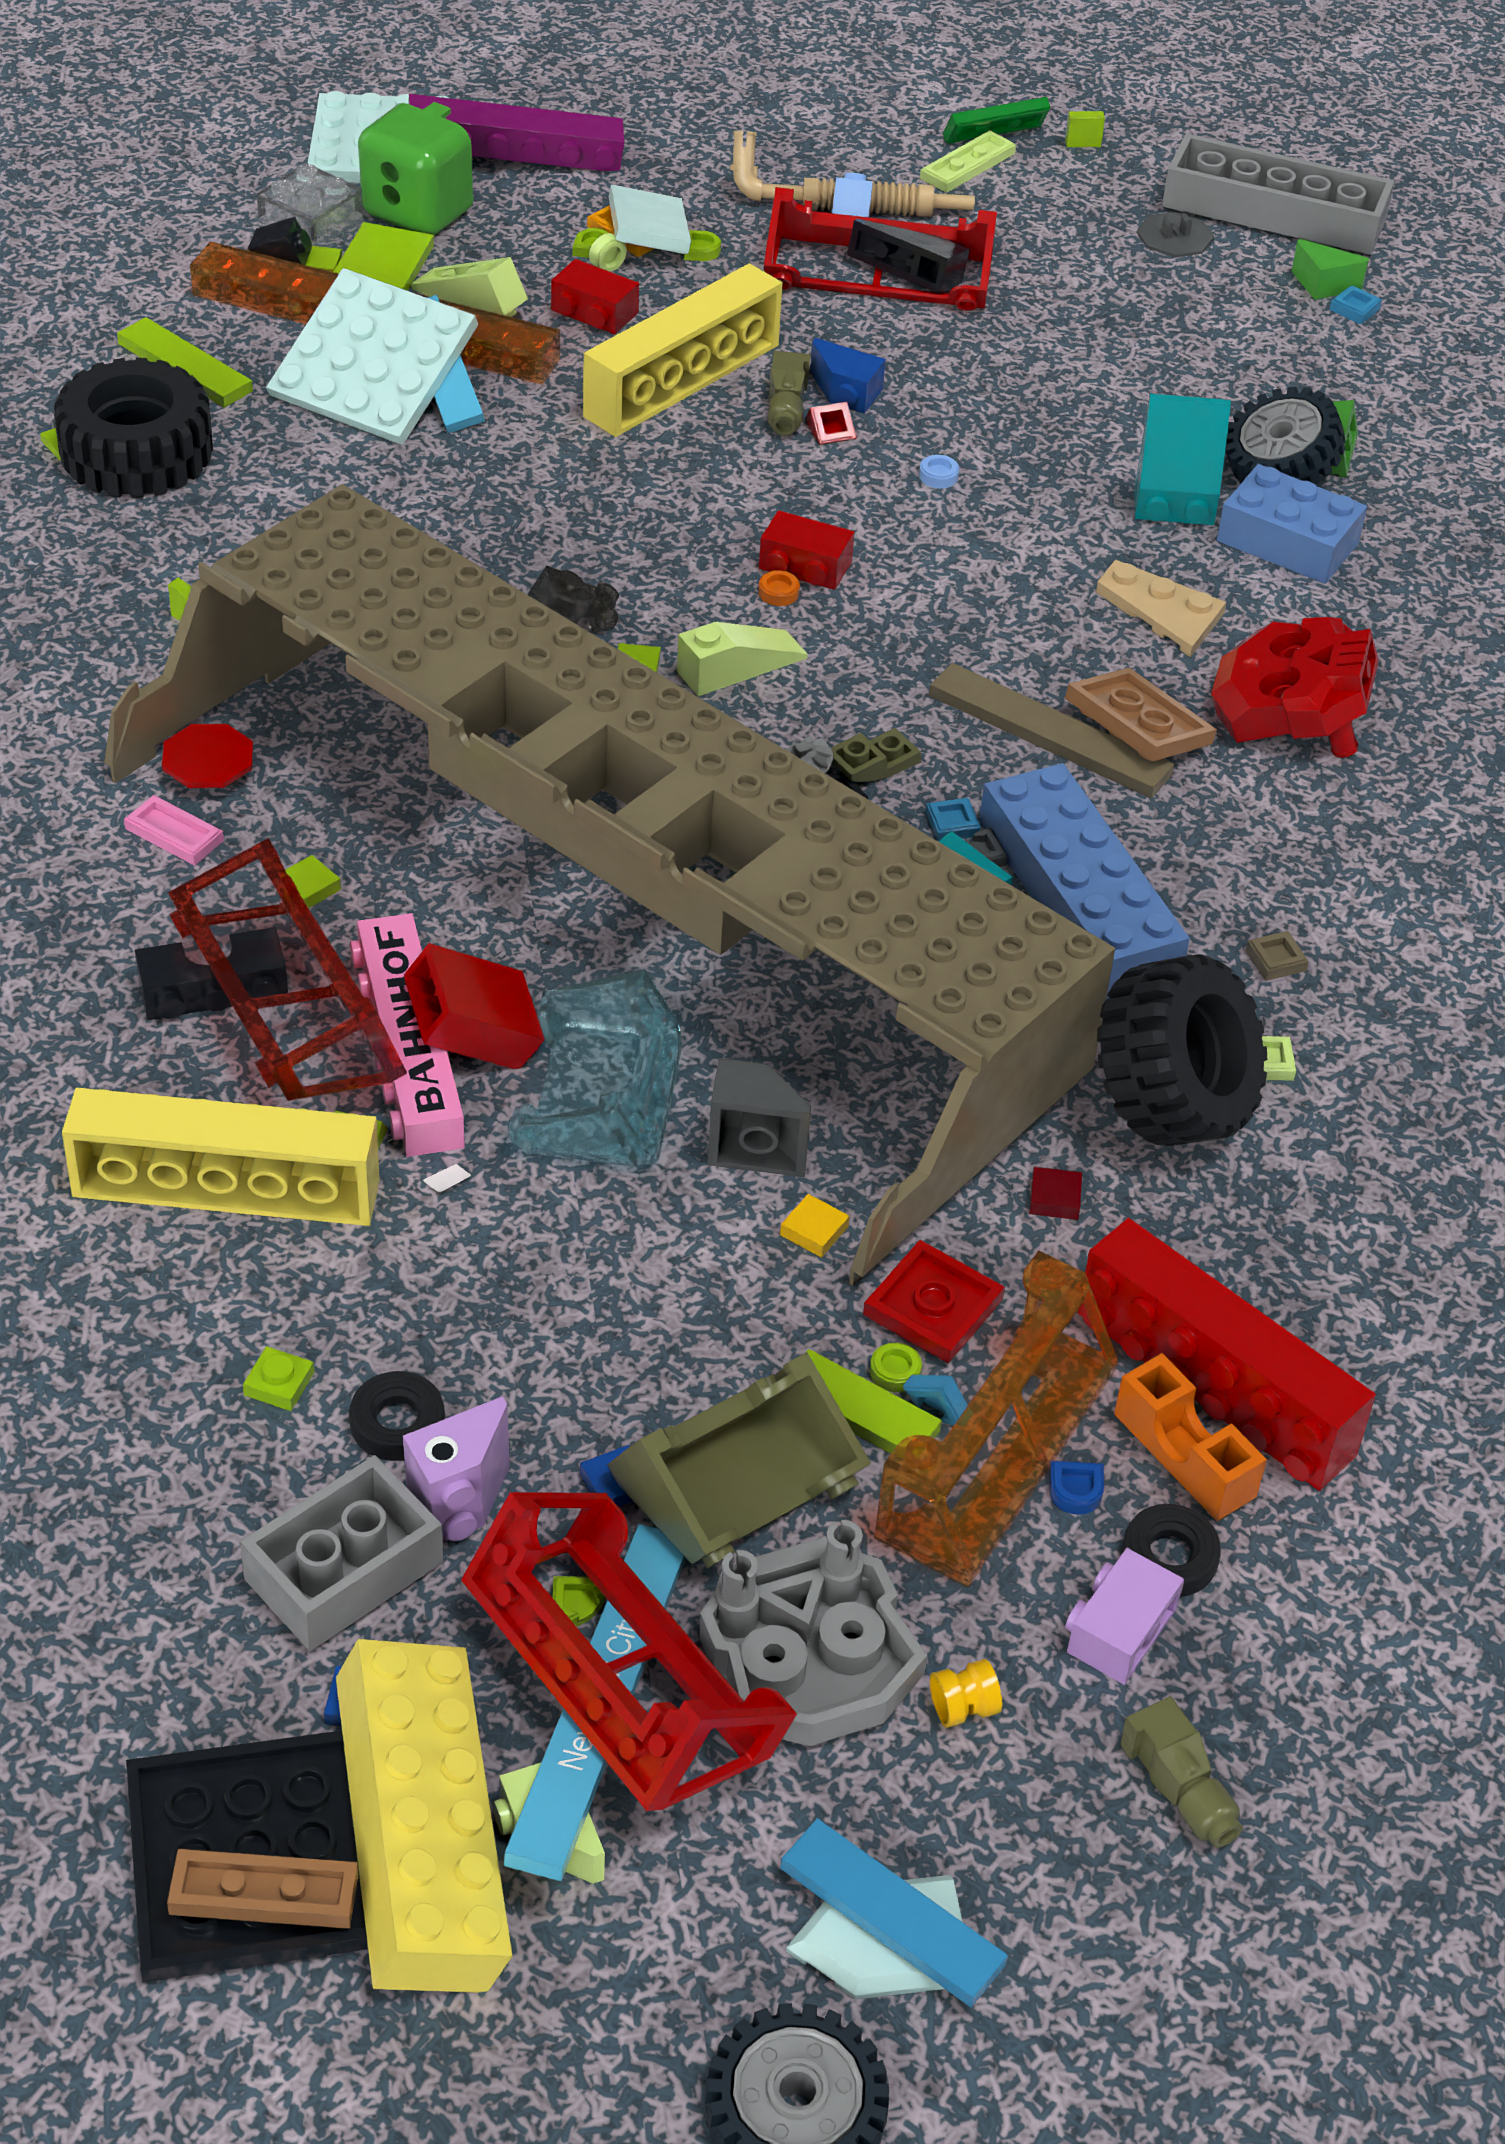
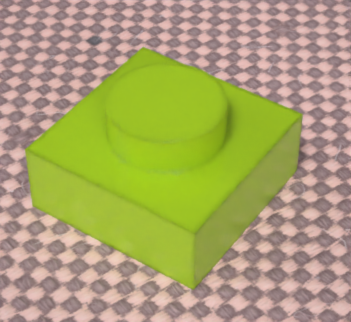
(278, 1378)

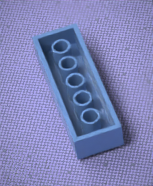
(1079, 866)

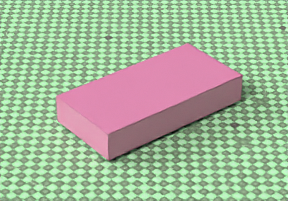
(174, 830)

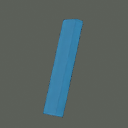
(894, 1912)

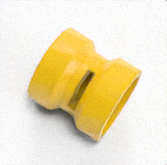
(965, 1693)

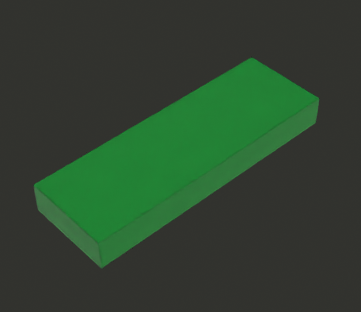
(998, 119)

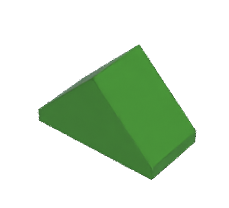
(1326, 269)

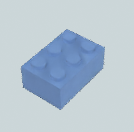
(1291, 523)

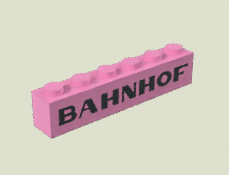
(425, 1098)

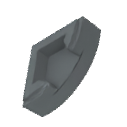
(989, 846)

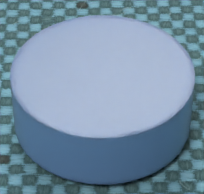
(939, 471)

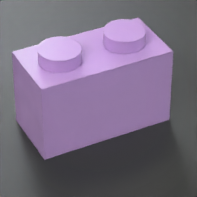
(1123, 1614)

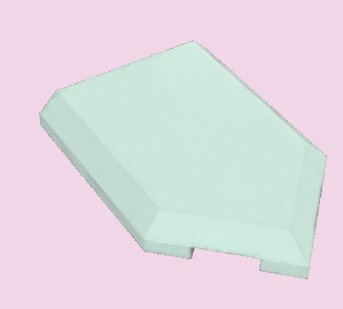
(860, 1961)

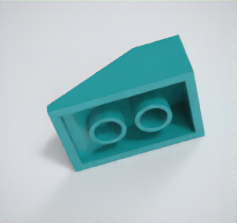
(1181, 459)

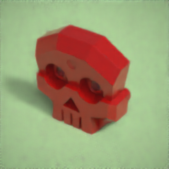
(1297, 682)

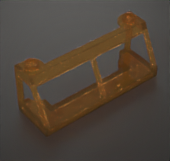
(1071, 1379)

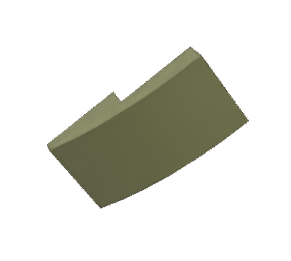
(875, 758)

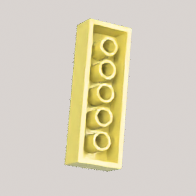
(681, 349)
(222, 1156)
(421, 1819)

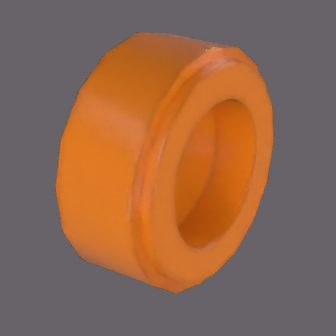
(779, 588)

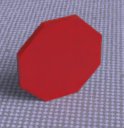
(207, 755)

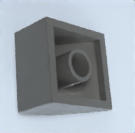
(757, 1120)

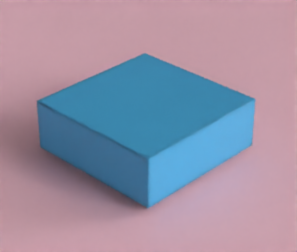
(1355, 304)
(952, 816)

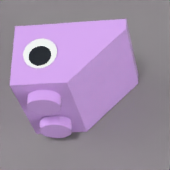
(460, 1466)

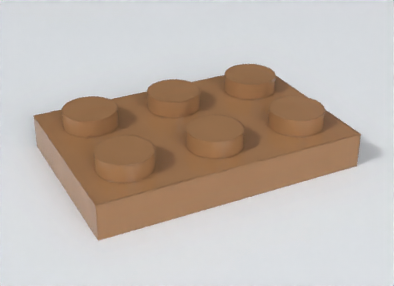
(1140, 714)

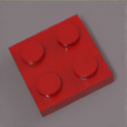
(934, 1301)

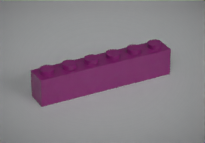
(536, 133)

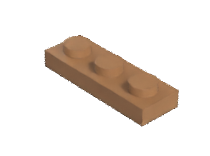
(263, 1888)

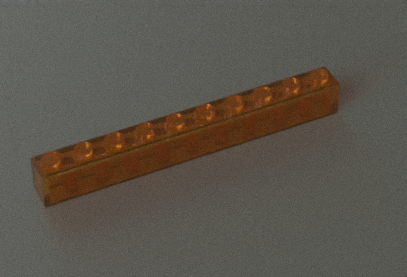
(296, 290)

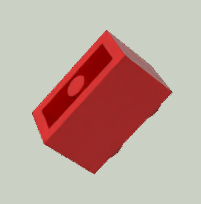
(595, 296)
(806, 549)

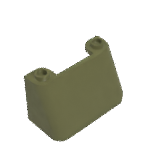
(742, 1462)

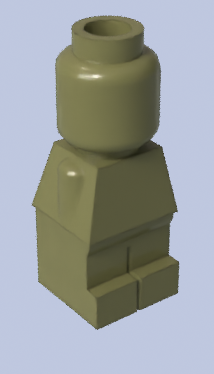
(786, 391)
(1181, 1770)

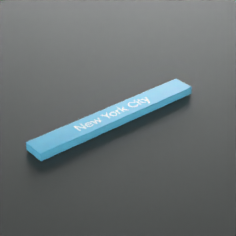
(571, 1763)

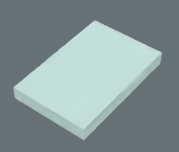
(649, 219)

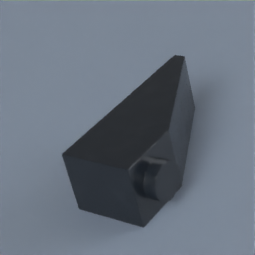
(909, 254)

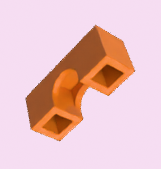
(1159, 1410)

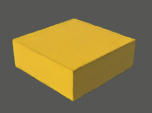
(814, 1225)

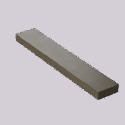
(1050, 729)

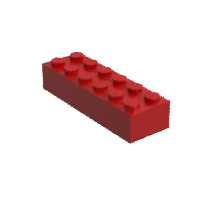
(1235, 1356)

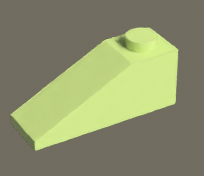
(481, 285)
(732, 653)

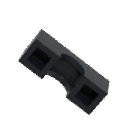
(177, 986)

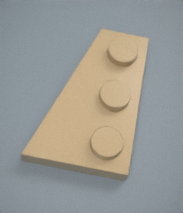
(1165, 605)

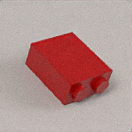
(473, 1007)

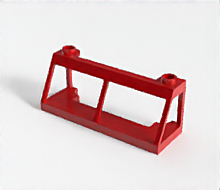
(800, 223)
(641, 1747)

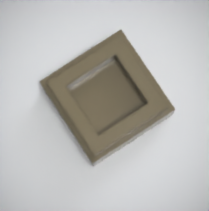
(1277, 955)

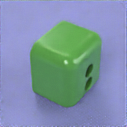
(416, 168)

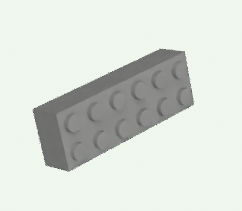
(1278, 193)

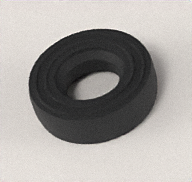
(387, 1389)
(1184, 1524)

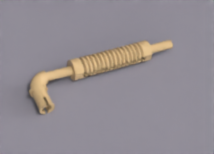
(821, 193)

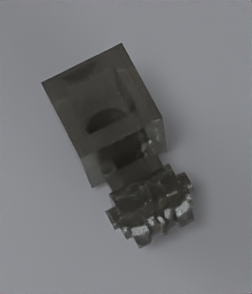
(575, 600)

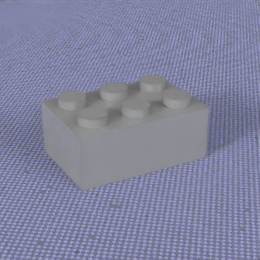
(342, 1552)

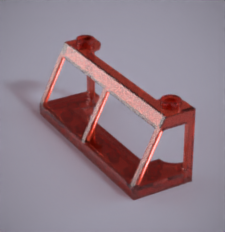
(273, 1065)

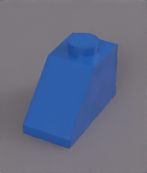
(847, 374)

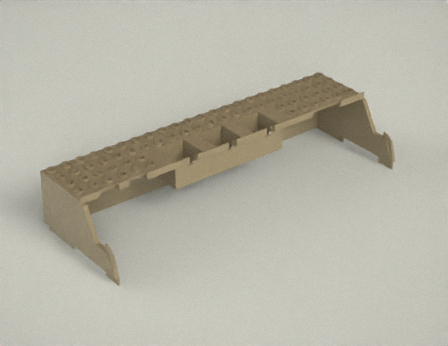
(812, 859)

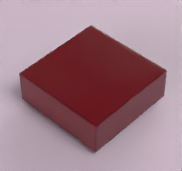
(1055, 1193)

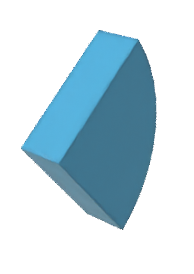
(939, 1393)

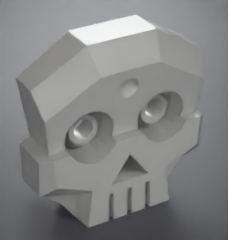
(799, 1609)

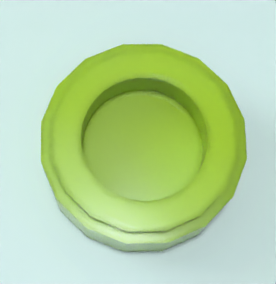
(893, 1366)

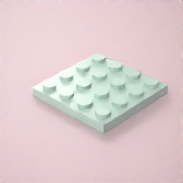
(338, 127)
(372, 356)

